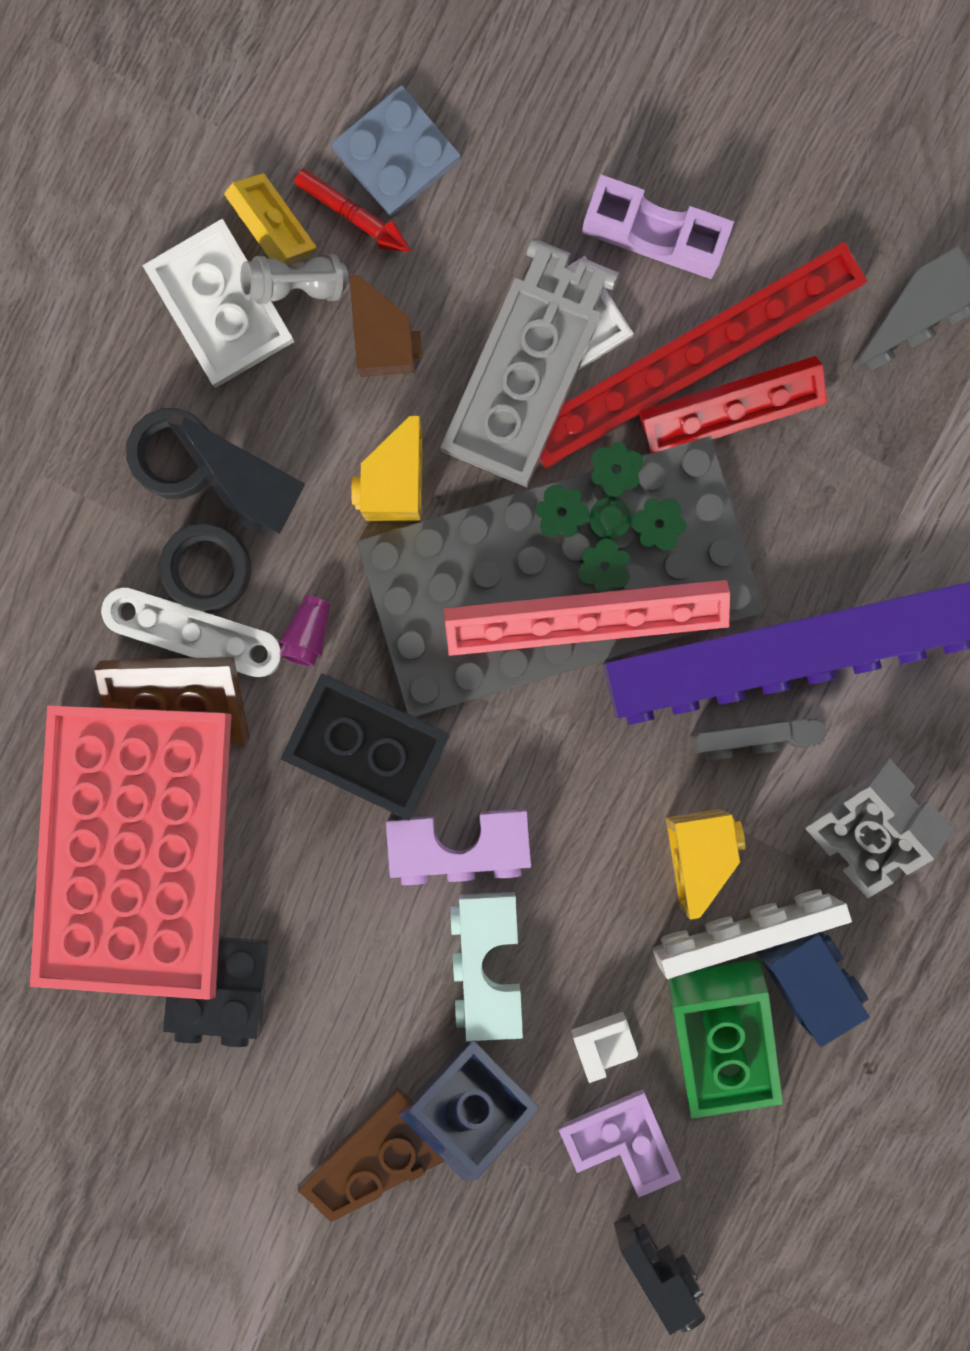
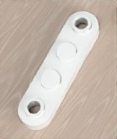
(190, 631)

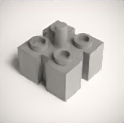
(879, 828)

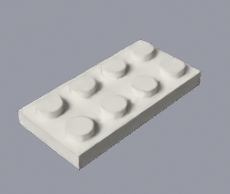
(763, 930)

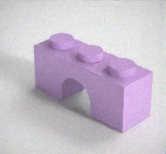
(682, 239)
(417, 851)

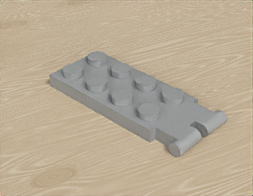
(528, 364)

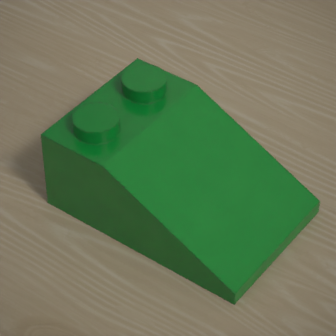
(726, 1038)

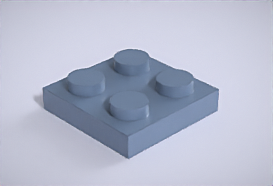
(396, 151)

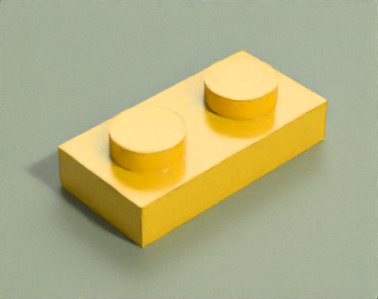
(270, 219)

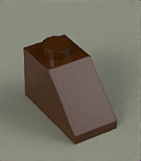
(381, 333)

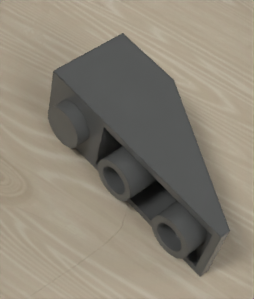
(926, 299)

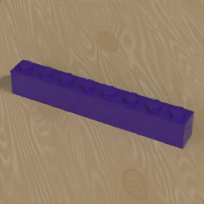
(788, 652)

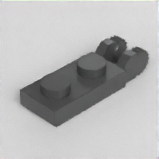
(761, 737)

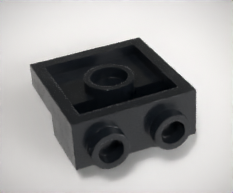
(239, 999)
(665, 1279)

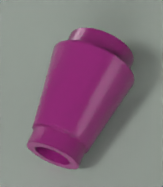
(306, 632)

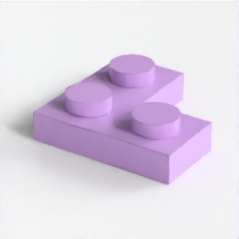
(626, 1130)

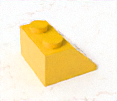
(392, 477)
(703, 856)

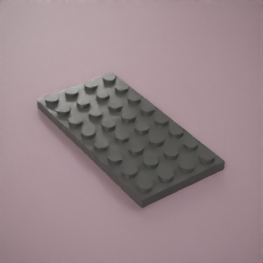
(503, 556)

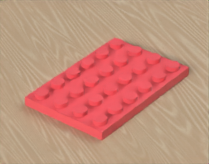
(131, 851)

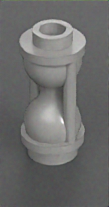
(272, 279)

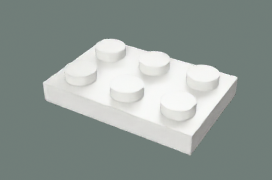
(206, 300)

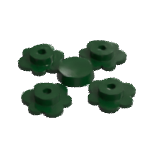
(610, 517)

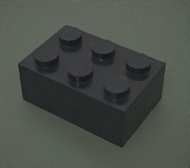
(365, 746)

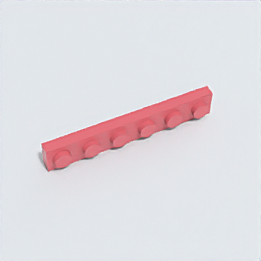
(587, 617)

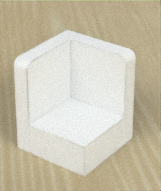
(604, 1045)

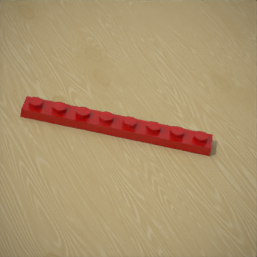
(703, 351)

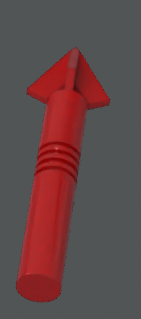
(387, 234)

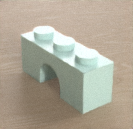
(488, 1008)

